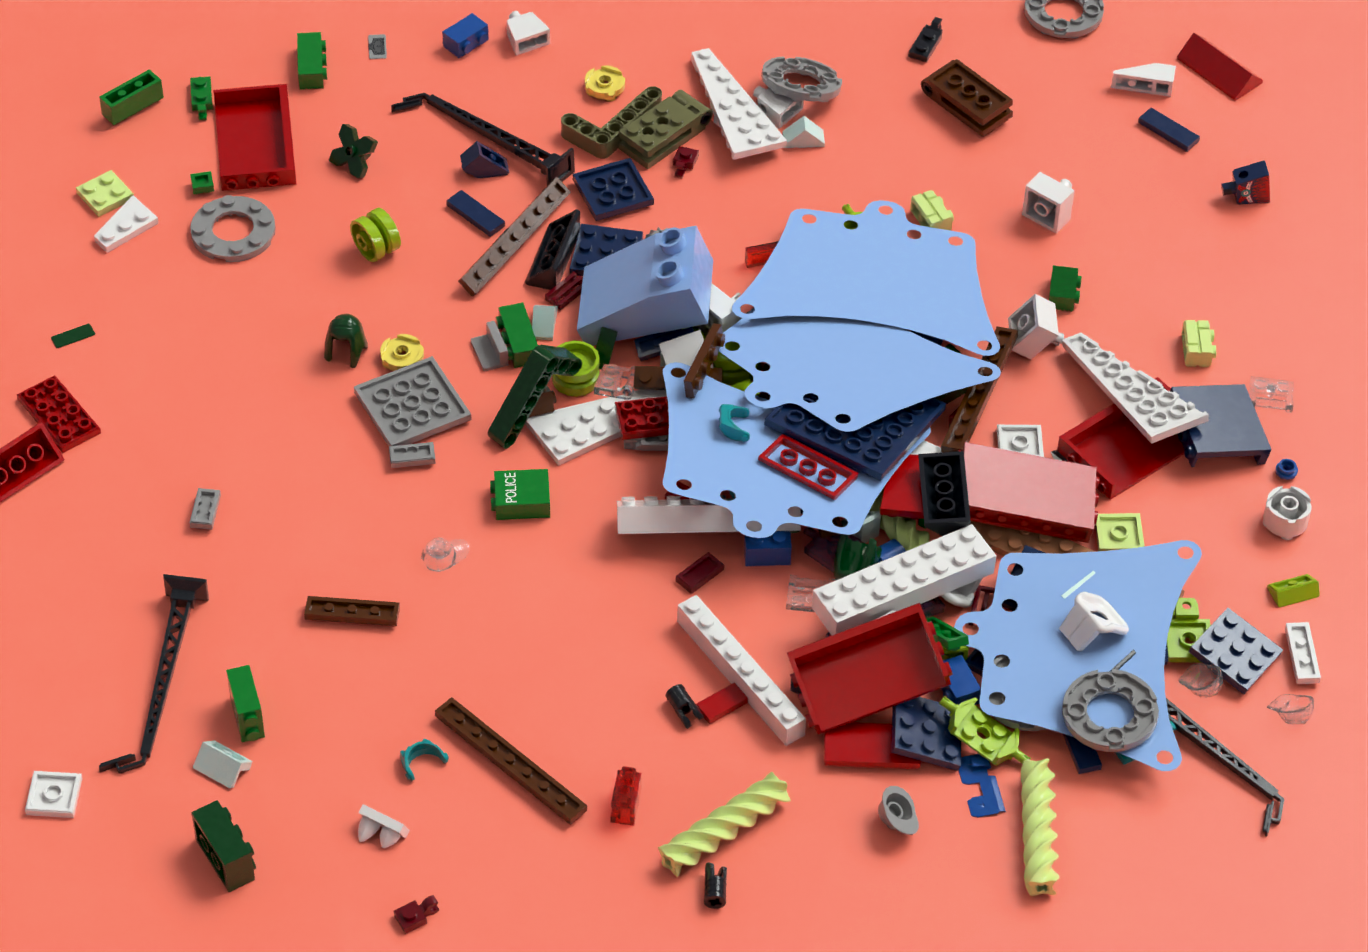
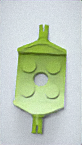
(968, 719)

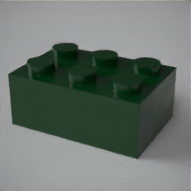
(224, 845)

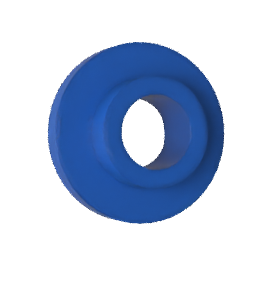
(1286, 469)

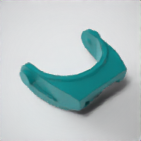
(727, 426)
(417, 749)

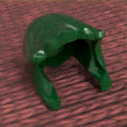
(342, 328)
(854, 556)

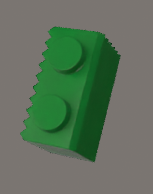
(1063, 287)

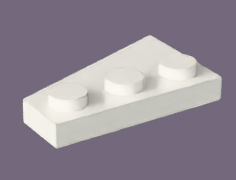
(125, 224)

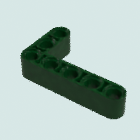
(527, 389)

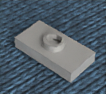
(412, 455)
(205, 508)

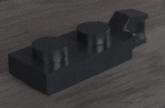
(927, 41)

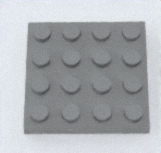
(412, 403)

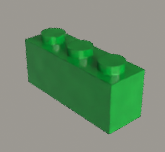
(311, 60)
(131, 97)
(516, 332)

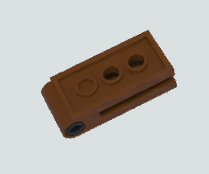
(968, 97)

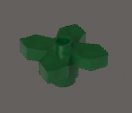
(354, 151)

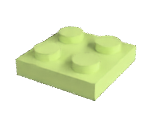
(104, 193)
(1119, 531)

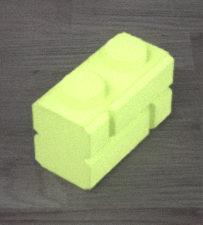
(930, 211)
(1197, 343)

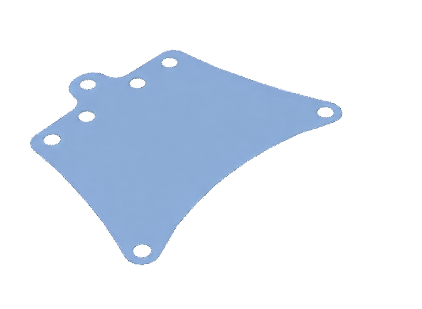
(874, 276)
(848, 364)
(762, 493)
(1043, 663)

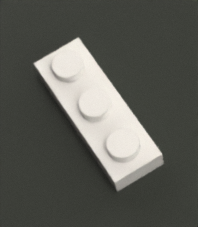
(1302, 653)

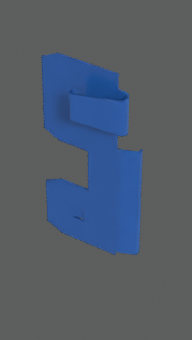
(974, 770)

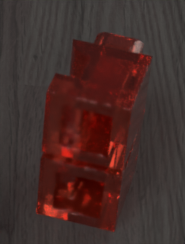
(626, 796)

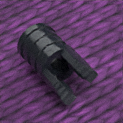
(682, 704)
(715, 887)

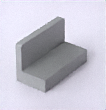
(490, 348)

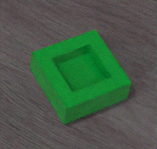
(202, 182)

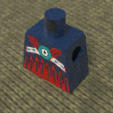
(1249, 184)

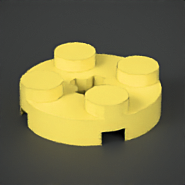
(595, 83)
(404, 342)

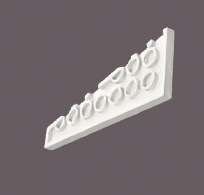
(740, 118)
(1135, 393)
(581, 427)

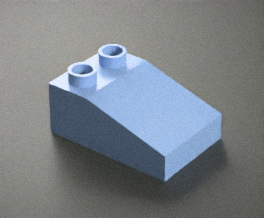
(648, 287)

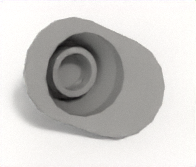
(898, 810)

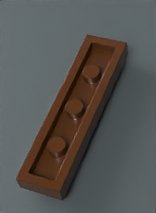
(703, 361)
(652, 376)
(352, 611)

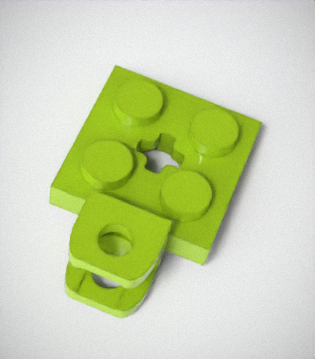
(1185, 625)

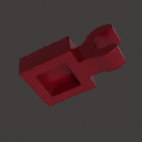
(684, 159)
(413, 915)

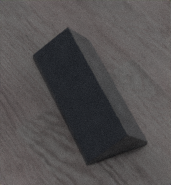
(554, 252)
(944, 491)

